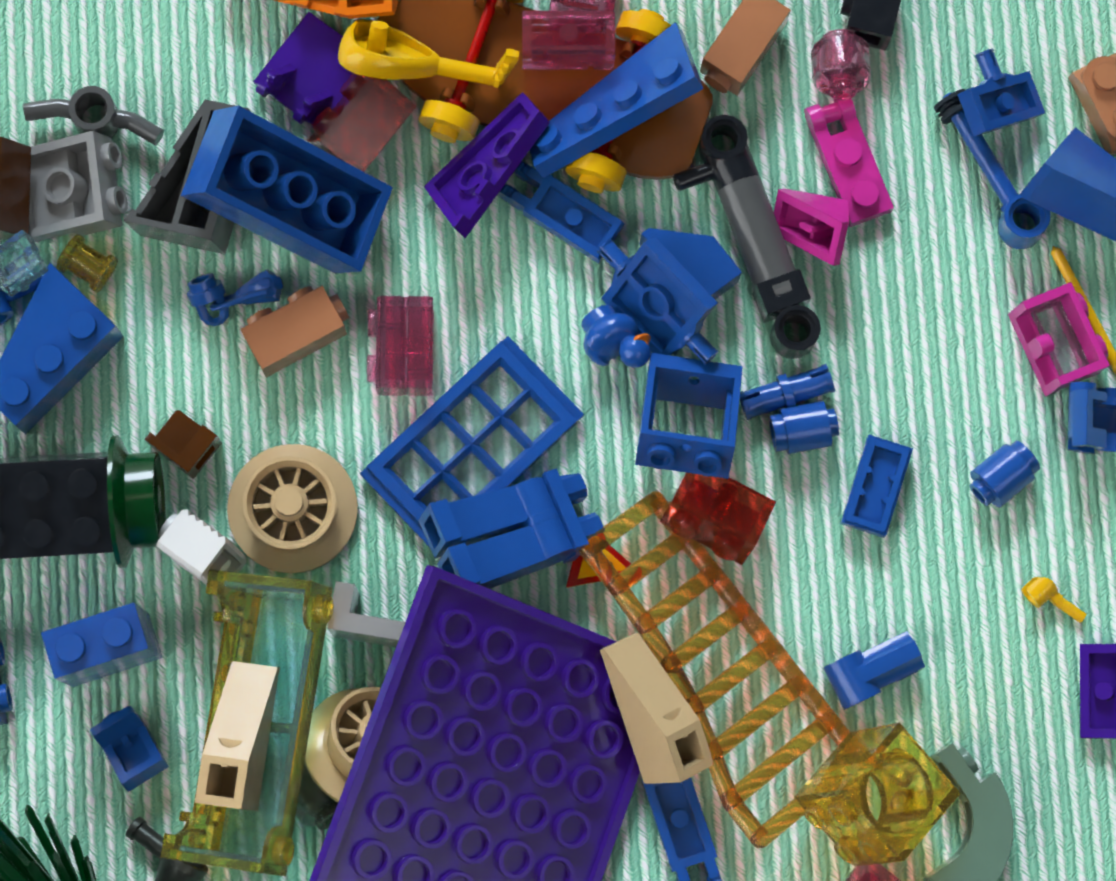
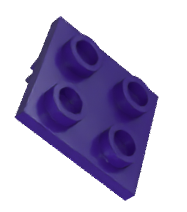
(305, 71)

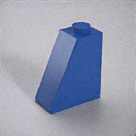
(1078, 184)

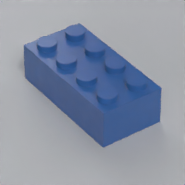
(286, 190)

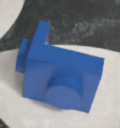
(129, 747)

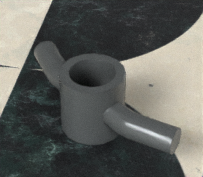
(83, 100)

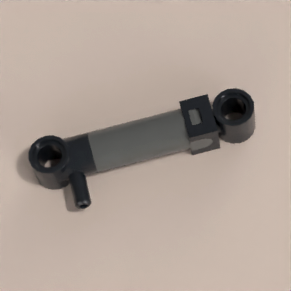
(776, 283)

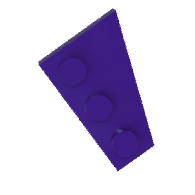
(484, 166)

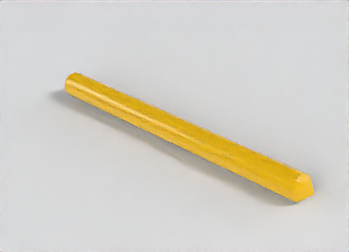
(1069, 276)

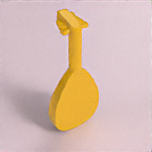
(387, 53)

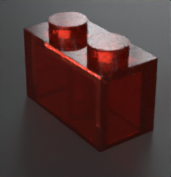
(361, 120)
(718, 514)

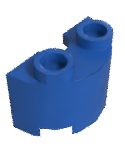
(1091, 418)

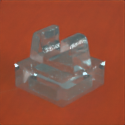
(20, 263)

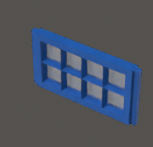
(474, 436)

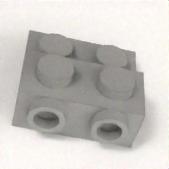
(75, 186)

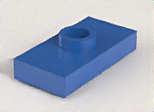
(876, 486)

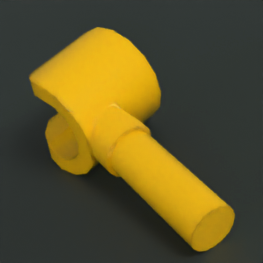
(1043, 589)

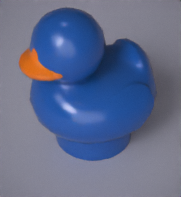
(612, 336)

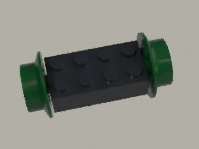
(81, 503)

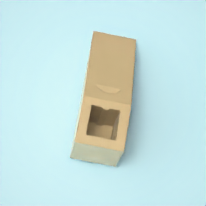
(656, 715)
(239, 739)

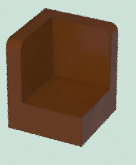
(185, 443)

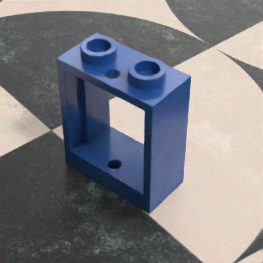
(717, 388)

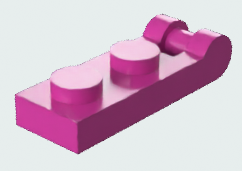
(849, 161)

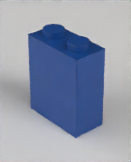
(101, 645)

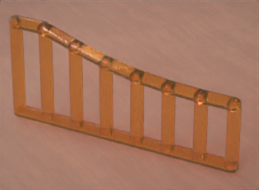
(768, 648)

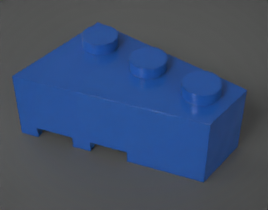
(51, 349)

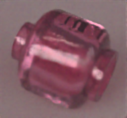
(841, 64)

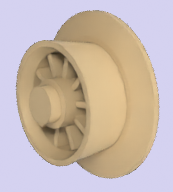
(292, 508)
(336, 736)

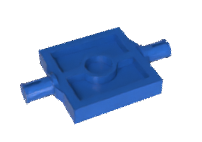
(659, 298)

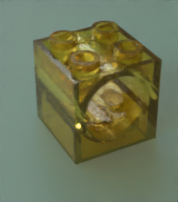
(910, 790)

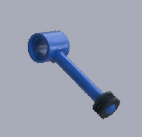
(1010, 233)

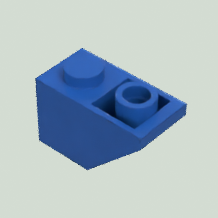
(700, 257)

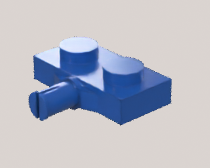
(999, 99)

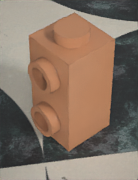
(743, 44)
(296, 329)

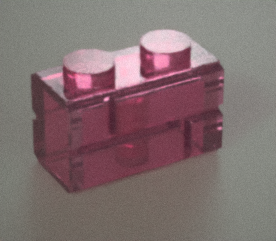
(568, 40)
(402, 345)

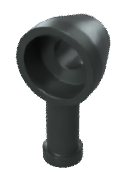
(167, 869)

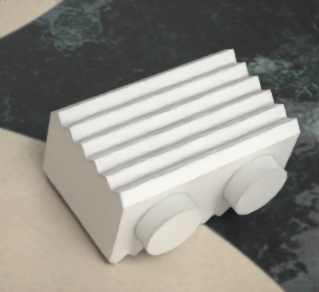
(198, 546)

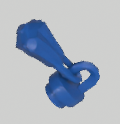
(206, 289)

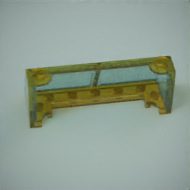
(270, 625)

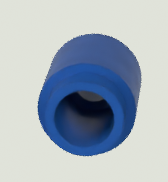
(803, 428)
(1004, 474)

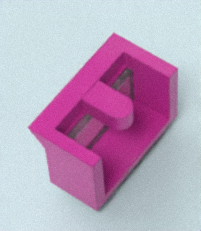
(1059, 338)

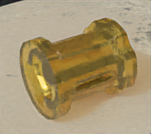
(87, 263)

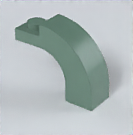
(988, 821)

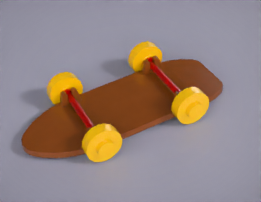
(481, 33)

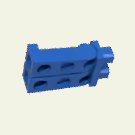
(510, 529)

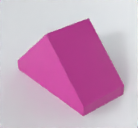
(813, 223)

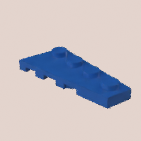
(625, 98)

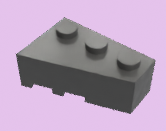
(167, 214)

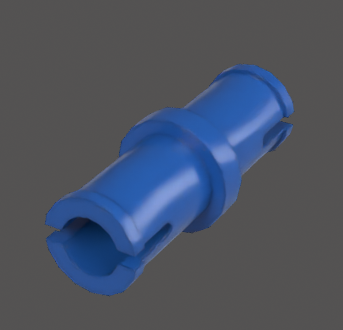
(786, 391)

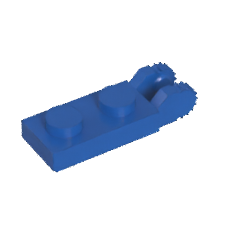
(563, 212)
(682, 828)

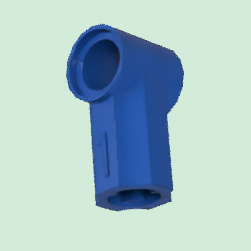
(866, 672)

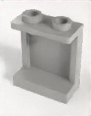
(352, 626)

